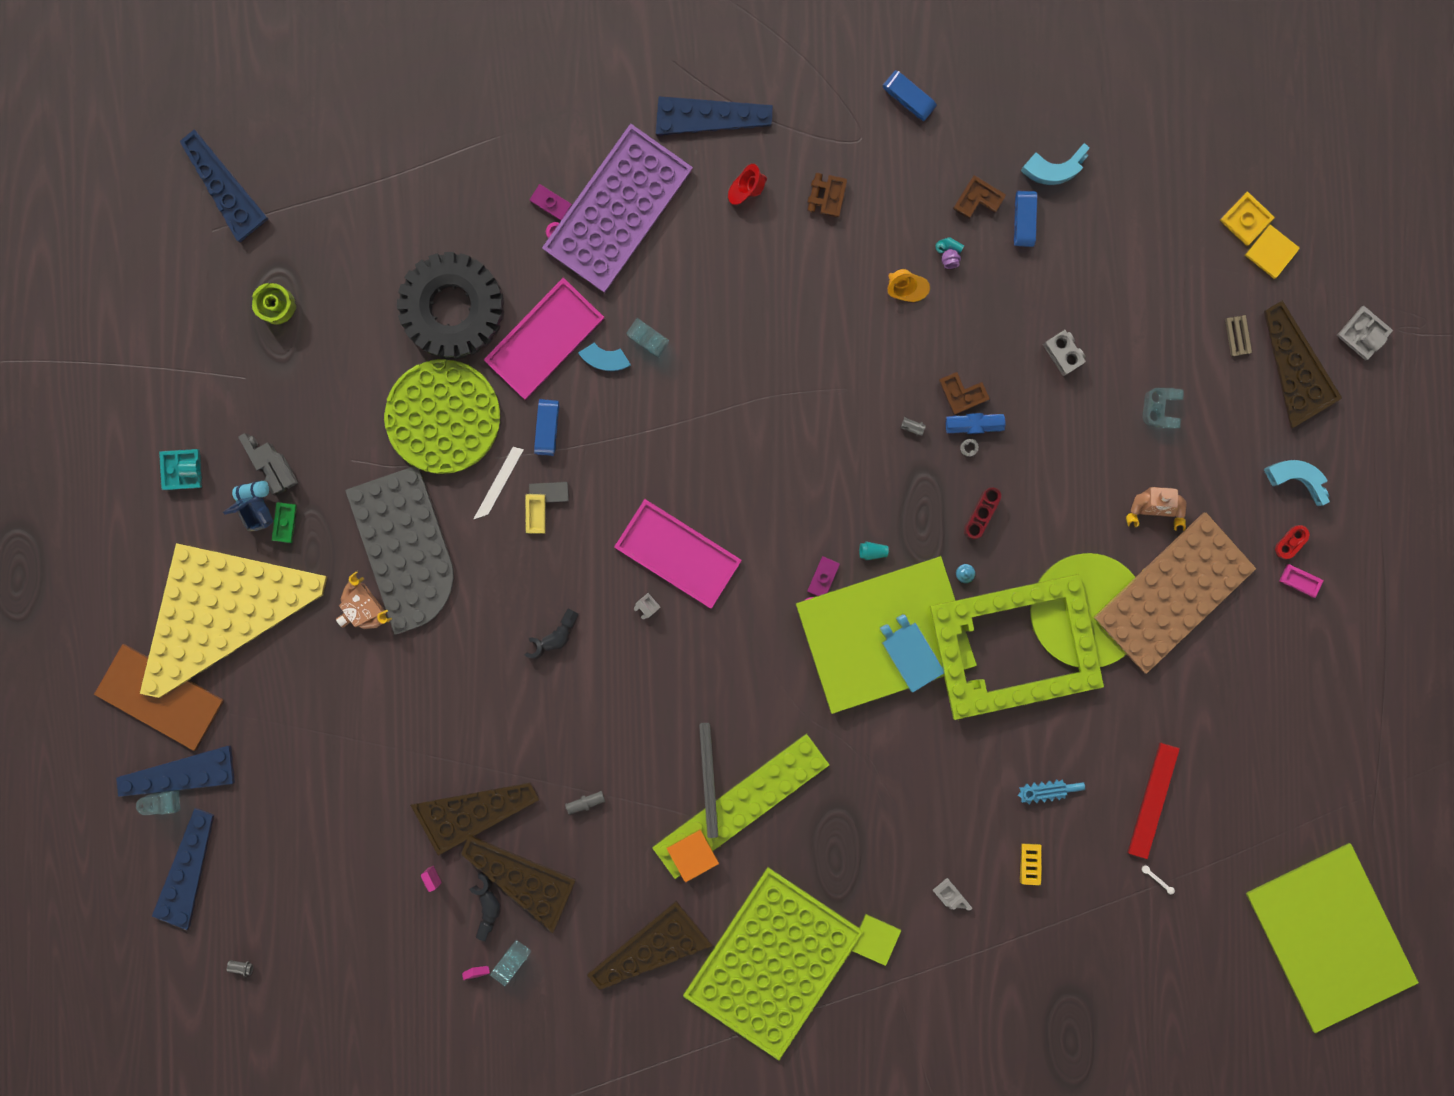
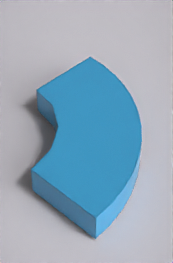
(604, 359)

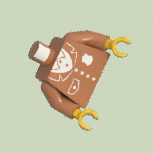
(1160, 503)
(360, 606)

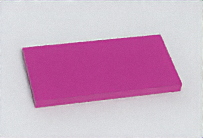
(544, 338)
(677, 553)

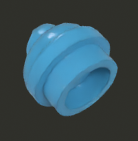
(965, 573)

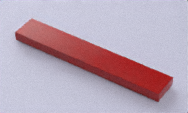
(1153, 800)

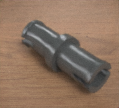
(585, 803)

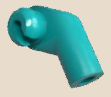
(948, 243)

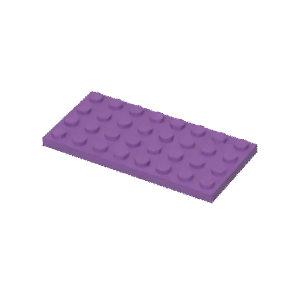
(617, 208)

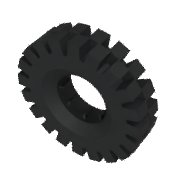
(417, 302)

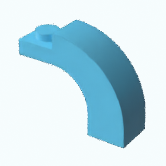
(1052, 174)
(1303, 472)

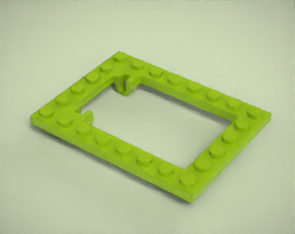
(956, 617)

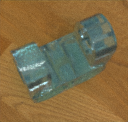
(1159, 407)
(163, 803)

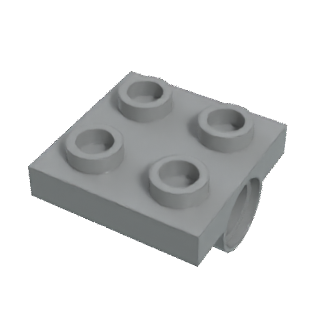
(1365, 333)

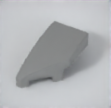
(951, 896)

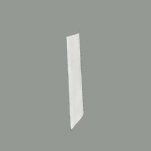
(499, 482)

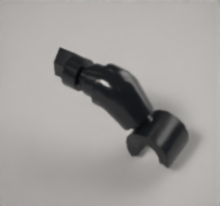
(557, 638)
(489, 904)

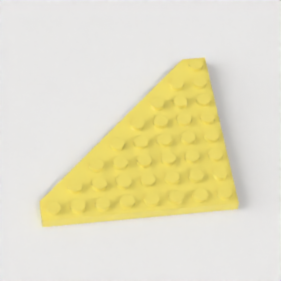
(216, 607)

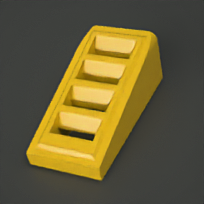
(1037, 872)

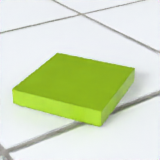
(877, 940)

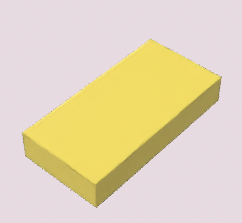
(535, 513)

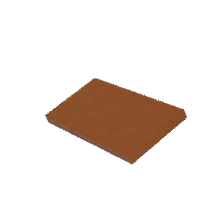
(179, 714)

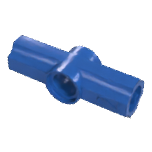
(975, 423)

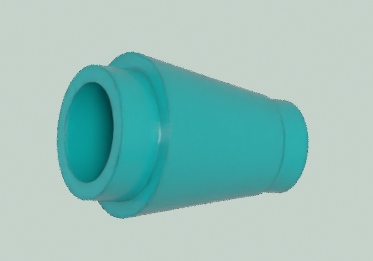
(872, 550)

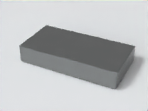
(553, 491)

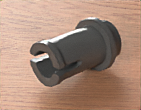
(913, 426)
(240, 967)

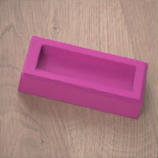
(1301, 580)
(431, 879)

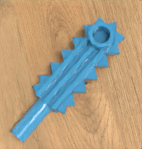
(1058, 790)

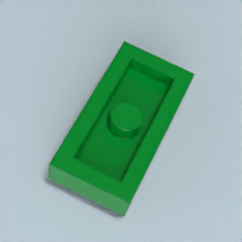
(284, 522)

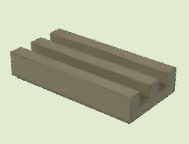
(1238, 335)

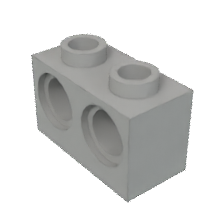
(1059, 355)

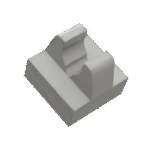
(647, 606)

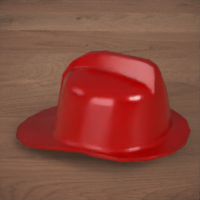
(747, 184)

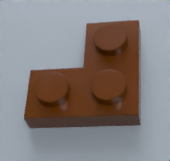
(978, 192)
(960, 398)

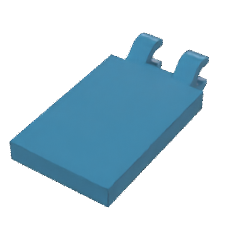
(911, 654)

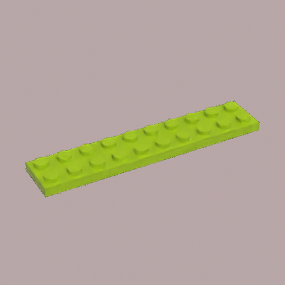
(751, 797)

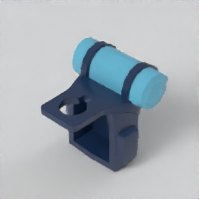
(251, 505)

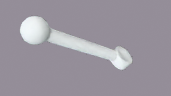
(1145, 869)

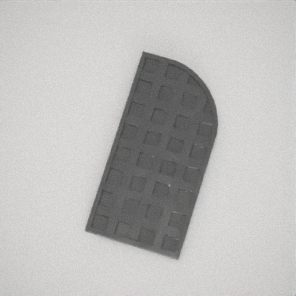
(404, 546)

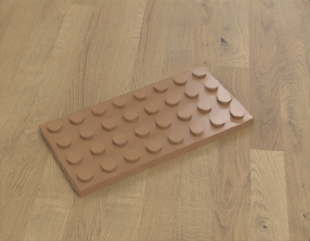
(1174, 593)

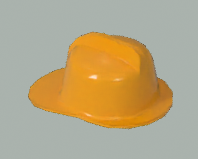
(907, 286)

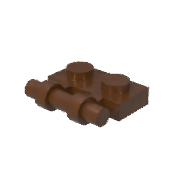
(833, 194)

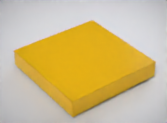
(1247, 218)
(1272, 251)

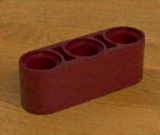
(989, 506)

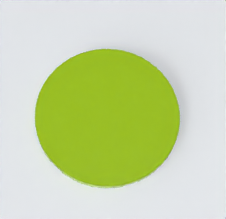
(442, 416)
(1101, 582)

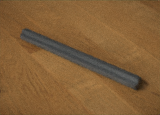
(708, 779)

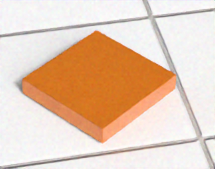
(692, 855)

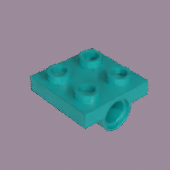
(180, 469)

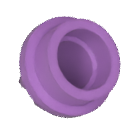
(951, 259)

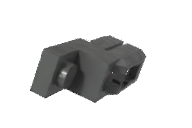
(274, 464)

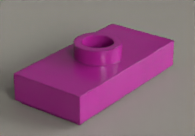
(550, 202)
(823, 576)

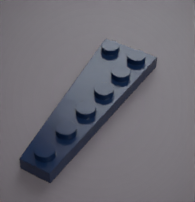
(696, 115)
(232, 200)
(196, 771)
(181, 885)

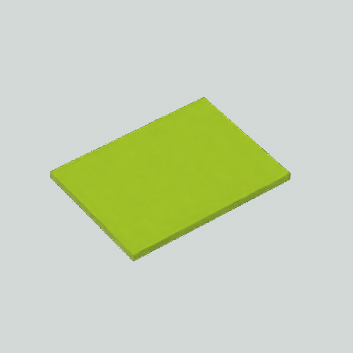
(848, 638)
(1332, 938)
(773, 963)

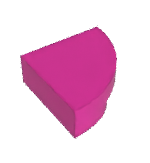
(475, 972)

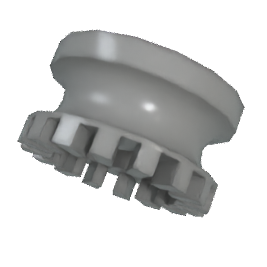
(966, 442)

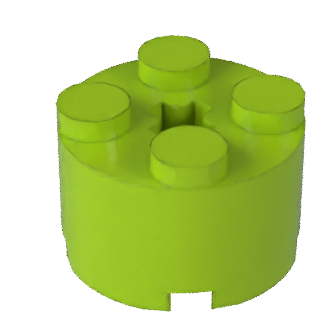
(263, 304)

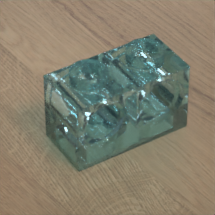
(647, 338)
(510, 963)

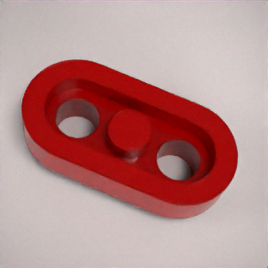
(1291, 542)

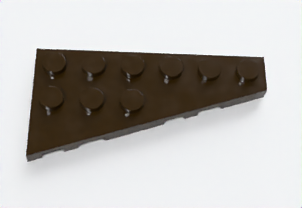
(1302, 377)
(455, 818)
(530, 884)
(657, 944)

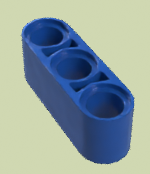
(909, 95)
(1025, 218)
(546, 427)

